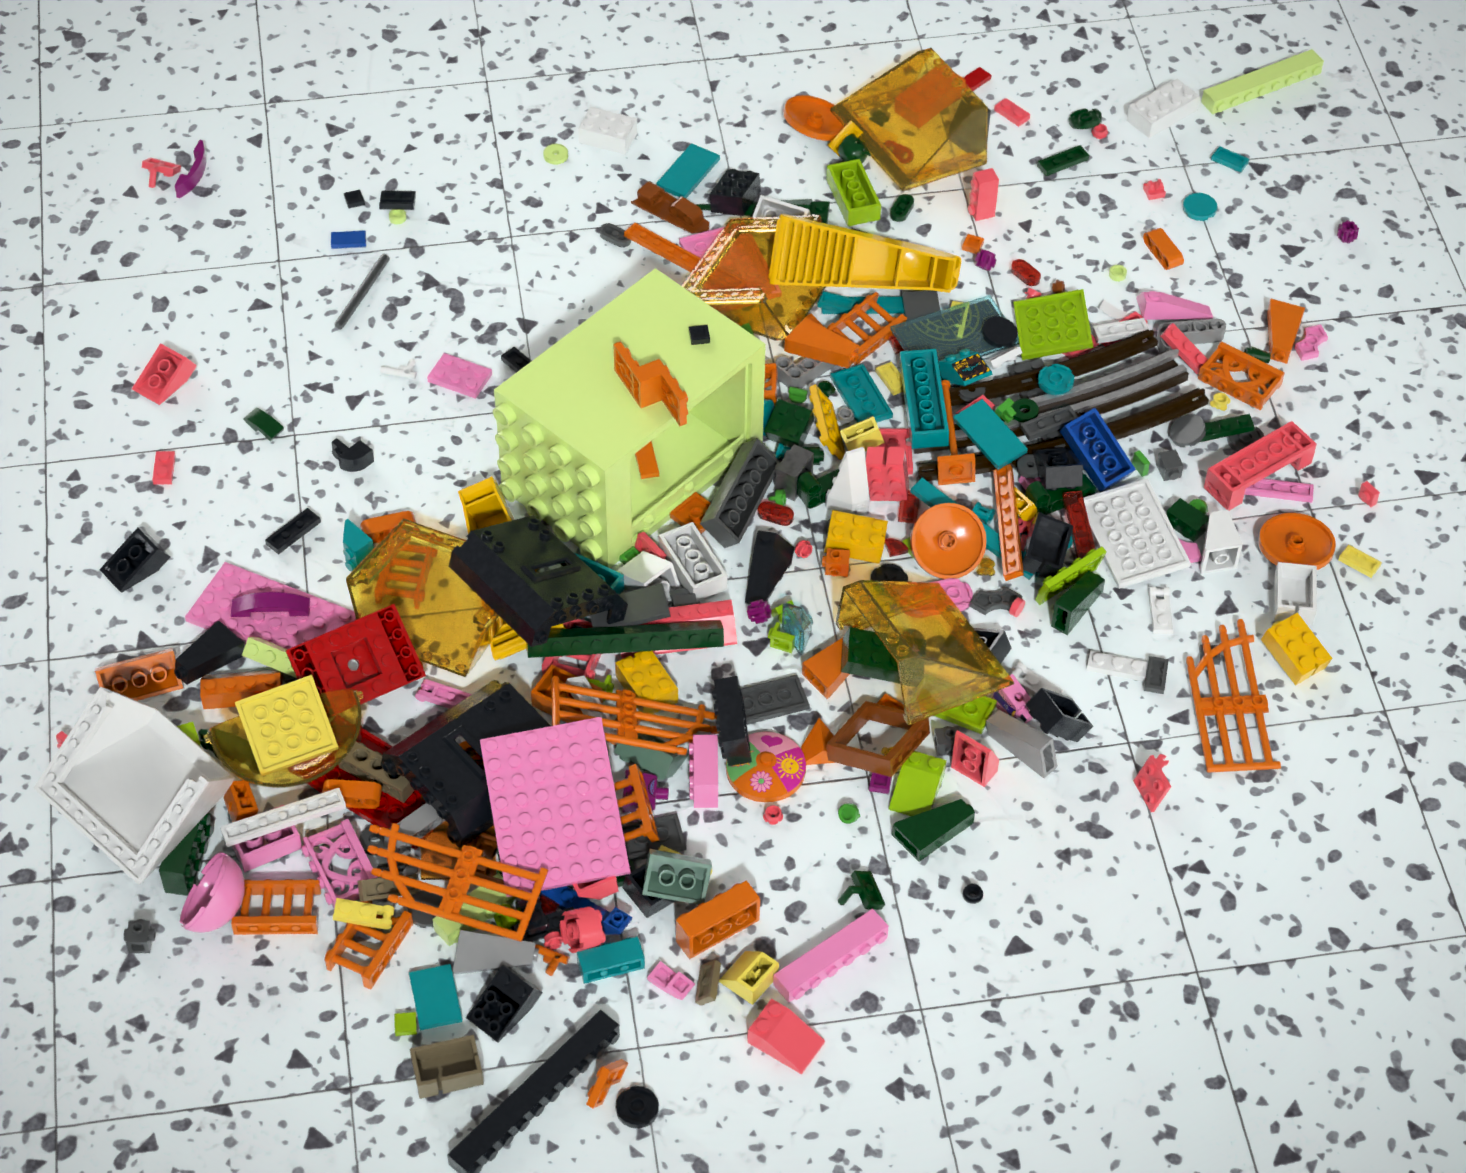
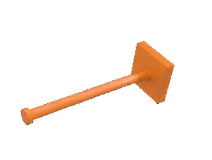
(955, 467)

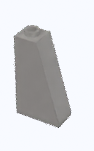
(1024, 742)
(487, 952)

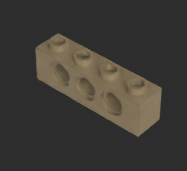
(366, 764)

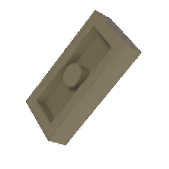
(708, 982)

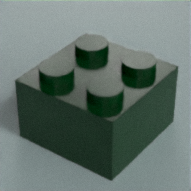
(789, 424)

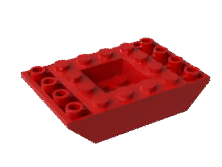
(377, 644)

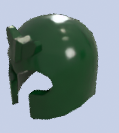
(851, 151)

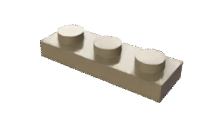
(380, 888)

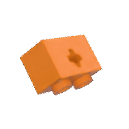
(240, 801)

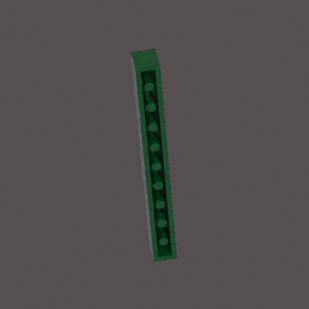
(630, 639)

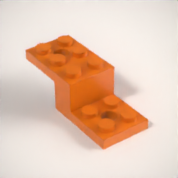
(650, 383)

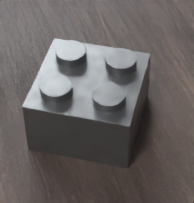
(794, 464)

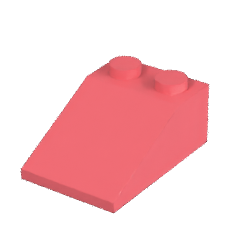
(163, 374)
(973, 759)
(784, 1037)

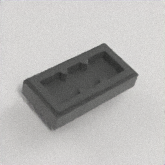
(1156, 675)

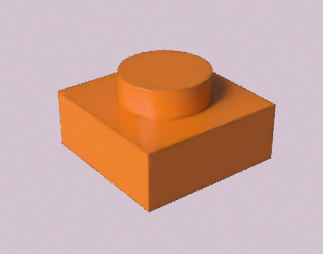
(973, 244)

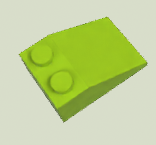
(918, 784)

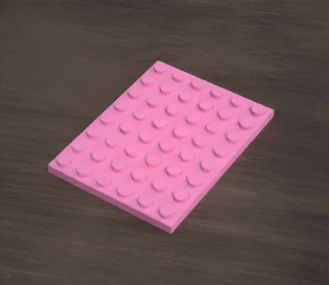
(555, 804)

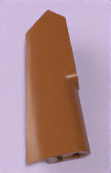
(675, 211)

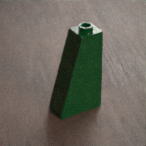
(1076, 602)
(933, 828)

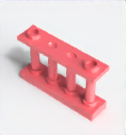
(592, 659)

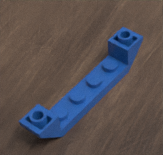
(611, 923)

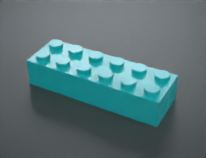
(924, 399)

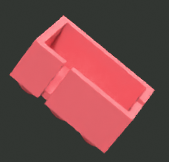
(887, 480)

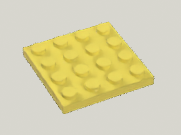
(286, 725)

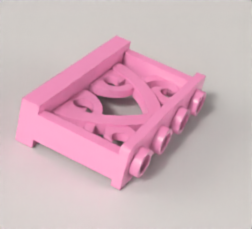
(347, 840)

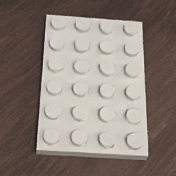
(1134, 533)

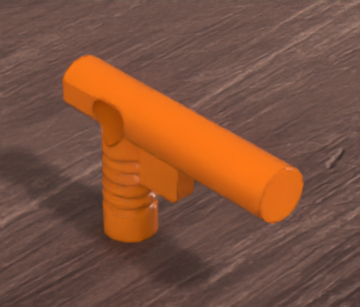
(549, 957)

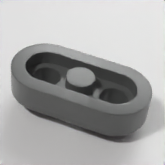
(614, 235)

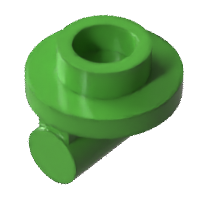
(797, 395)

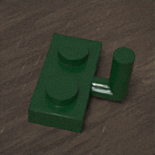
(866, 888)

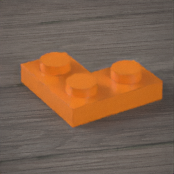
(607, 1076)

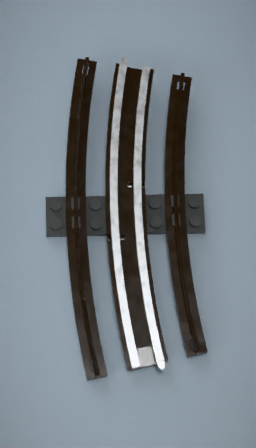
(1102, 393)

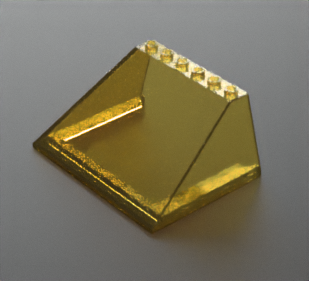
(919, 121)
(737, 284)
(438, 609)
(934, 645)

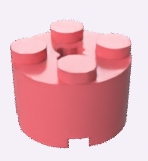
(582, 929)

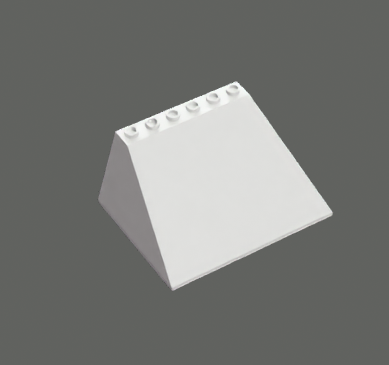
(132, 782)

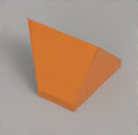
(815, 744)

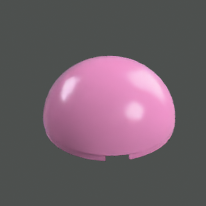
(215, 897)

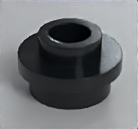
(972, 889)

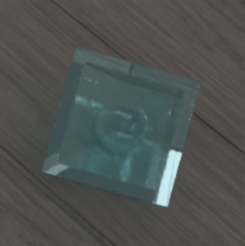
(797, 623)

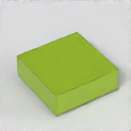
(405, 1024)

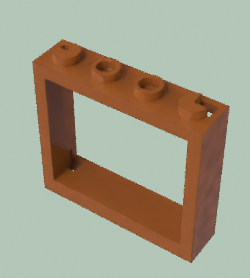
(870, 761)

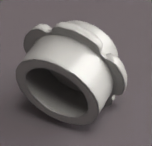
(845, 416)

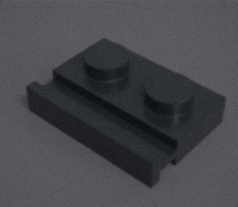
(397, 200)

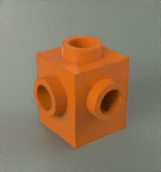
(836, 562)

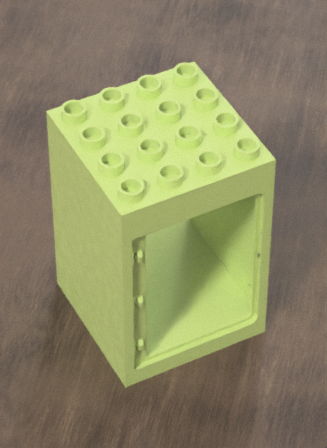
(575, 428)

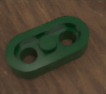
(902, 208)

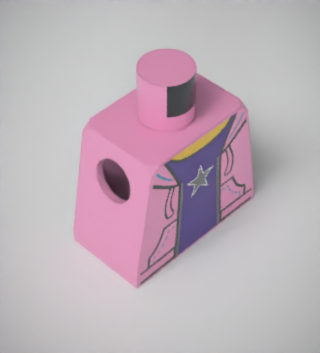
(1013, 701)

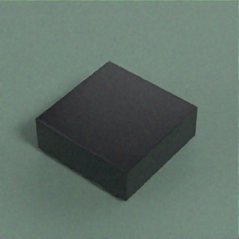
(354, 199)
(699, 334)

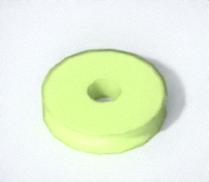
(550, 151)

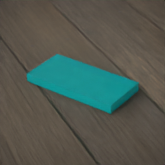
(688, 171)
(861, 394)
(990, 434)

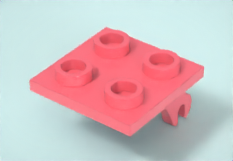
(1152, 781)

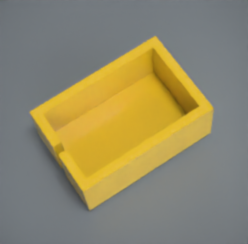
(858, 534)
(1296, 648)
(647, 679)

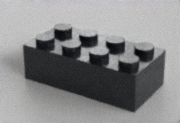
(731, 721)

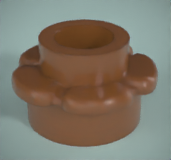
(1058, 287)

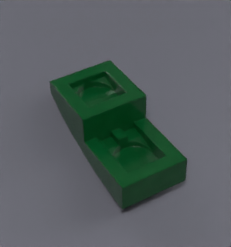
(264, 423)

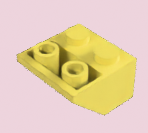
(862, 434)
(750, 975)

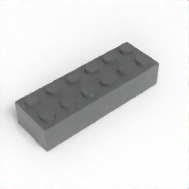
(740, 493)

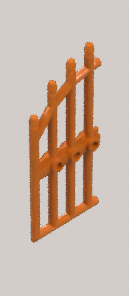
(1230, 704)
(627, 717)
(459, 883)

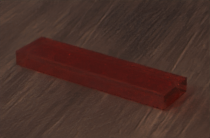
(1078, 517)

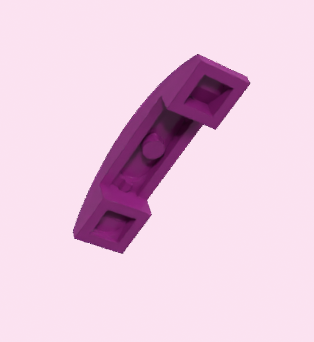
(187, 182)
(270, 602)

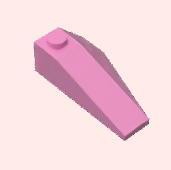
(1163, 306)

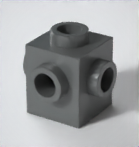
(944, 740)
(139, 936)

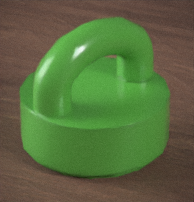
(779, 498)
(1200, 504)
(848, 813)

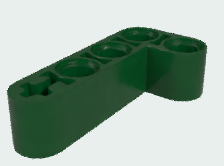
(813, 490)
(1051, 501)

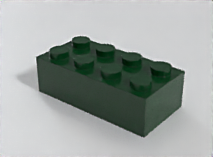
(867, 656)
(181, 865)

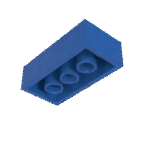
(1097, 450)

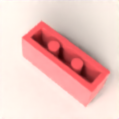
(983, 194)

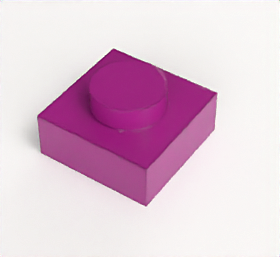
(880, 783)

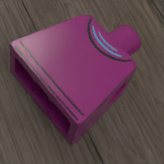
(653, 790)

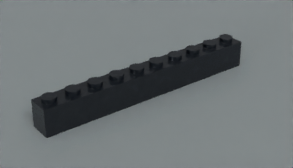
(534, 1094)

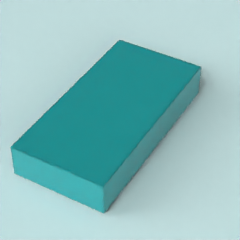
(1230, 159)
(836, 302)

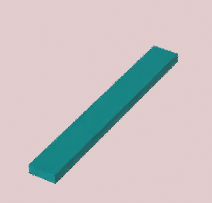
(932, 496)

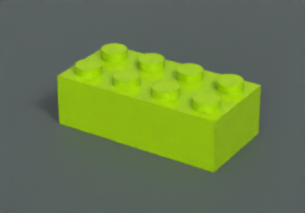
(853, 192)

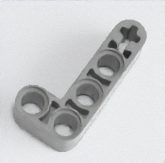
(1196, 331)
(802, 373)
(417, 825)

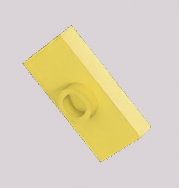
(891, 377)
(1359, 561)

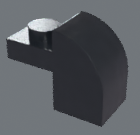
(353, 458)
(538, 919)

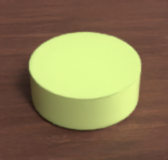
(397, 216)
(1118, 273)

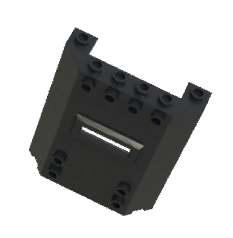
(501, 569)
(446, 772)

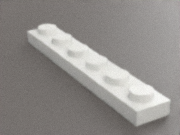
(283, 817)

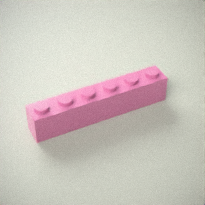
(830, 956)

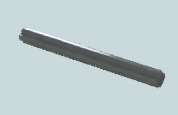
(362, 291)

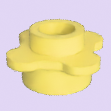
(1220, 401)

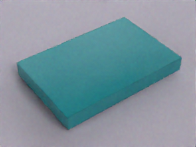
(435, 997)

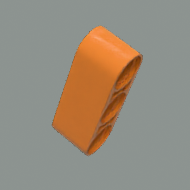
(1163, 248)
(379, 527)
(356, 793)

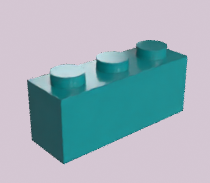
(610, 960)

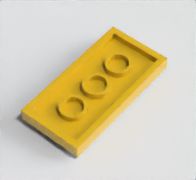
(827, 422)

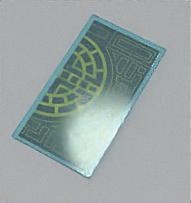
(951, 329)

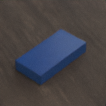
(348, 239)

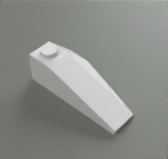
(850, 486)

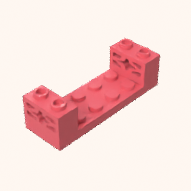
(1234, 474)

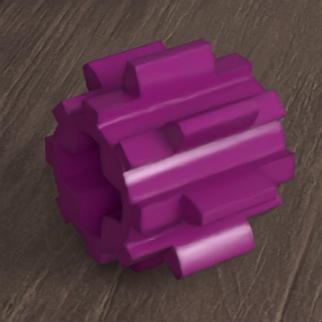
(1348, 231)
(985, 260)
(759, 611)

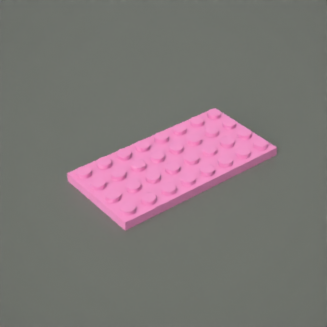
(274, 627)

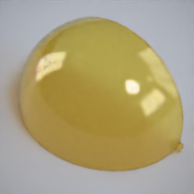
(235, 752)

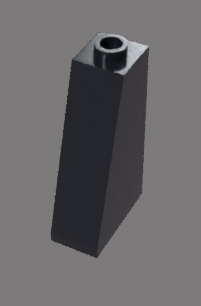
(208, 653)

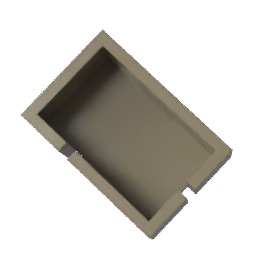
(446, 1066)

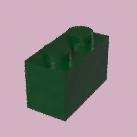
(1187, 520)

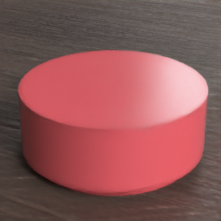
(1017, 607)

